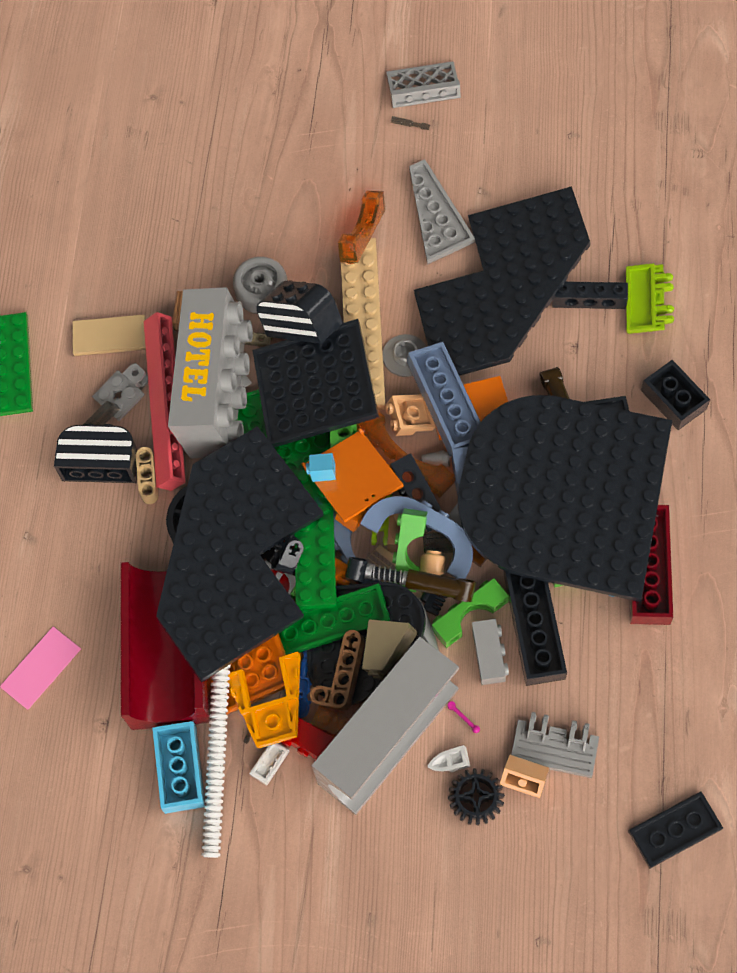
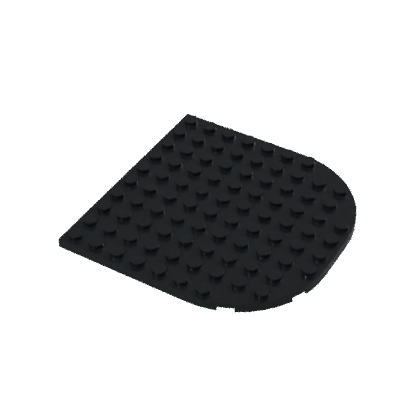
(565, 492)

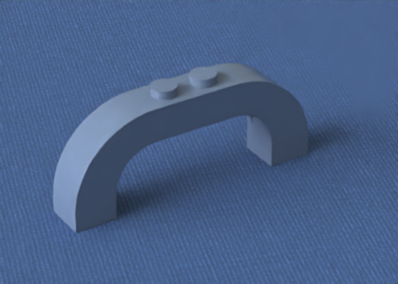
(438, 521)

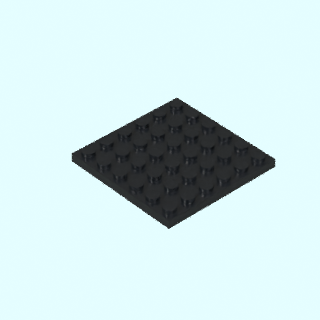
(315, 385)

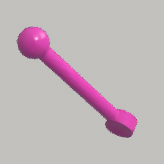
(452, 706)

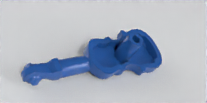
(304, 688)

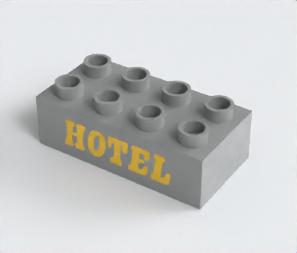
(209, 371)

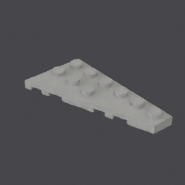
(439, 220)

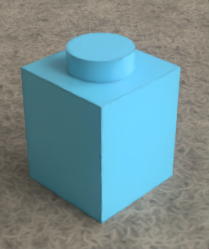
(321, 467)

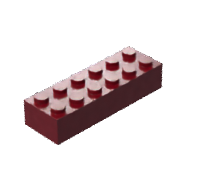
(657, 594)

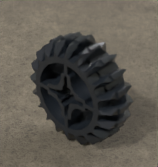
(466, 797)

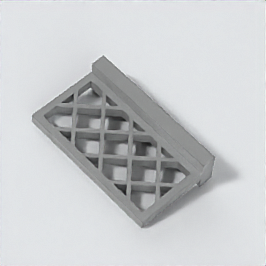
(423, 92)

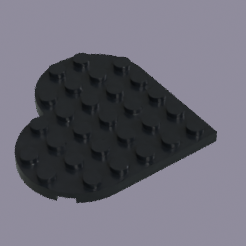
(322, 660)

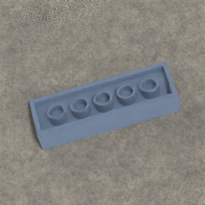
(444, 395)

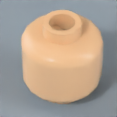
(433, 562)

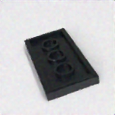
(675, 830)

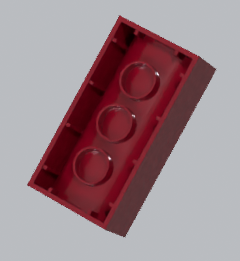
(155, 677)

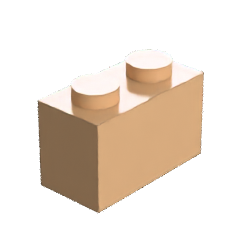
(524, 776)

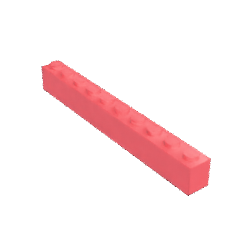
(160, 369)

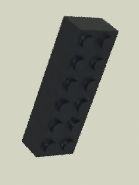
(535, 629)

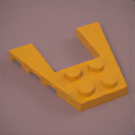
(275, 719)

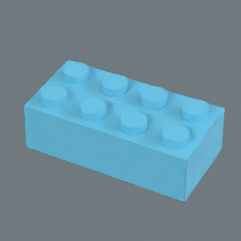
(178, 767)

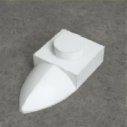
(450, 760)

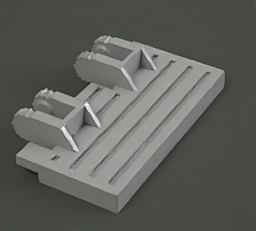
(554, 749)

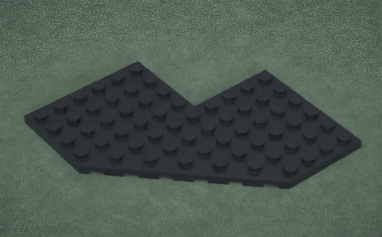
(524, 260)
(217, 587)

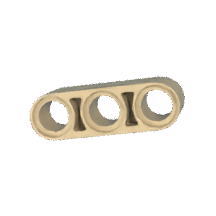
(145, 467)

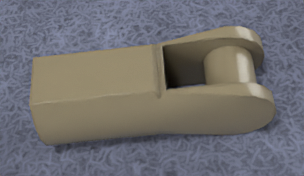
(255, 340)

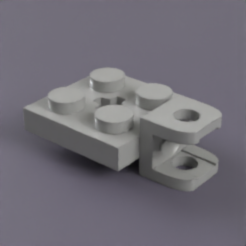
(128, 383)

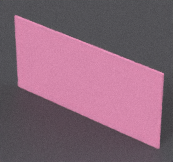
(40, 668)

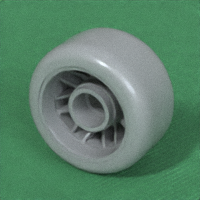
(255, 280)

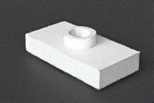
(269, 763)

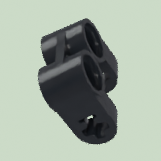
(283, 557)

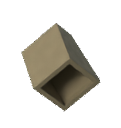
(386, 646)

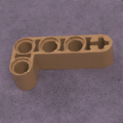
(342, 670)

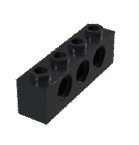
(592, 295)
(417, 482)

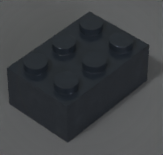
(675, 394)

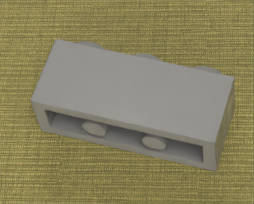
(489, 651)

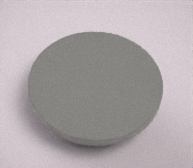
(396, 353)

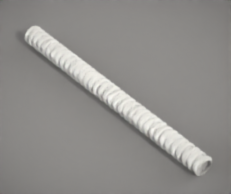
(215, 768)

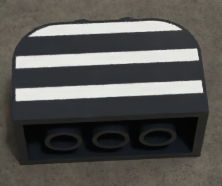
(299, 312)
(96, 454)

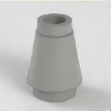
(437, 458)

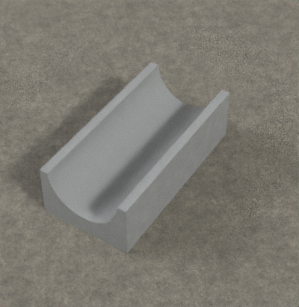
(386, 726)

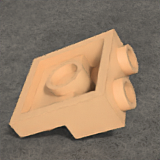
(409, 415)

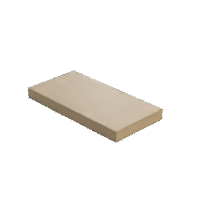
(108, 335)

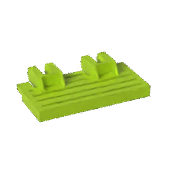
(645, 295)

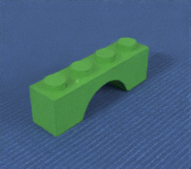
(412, 526)
(488, 597)

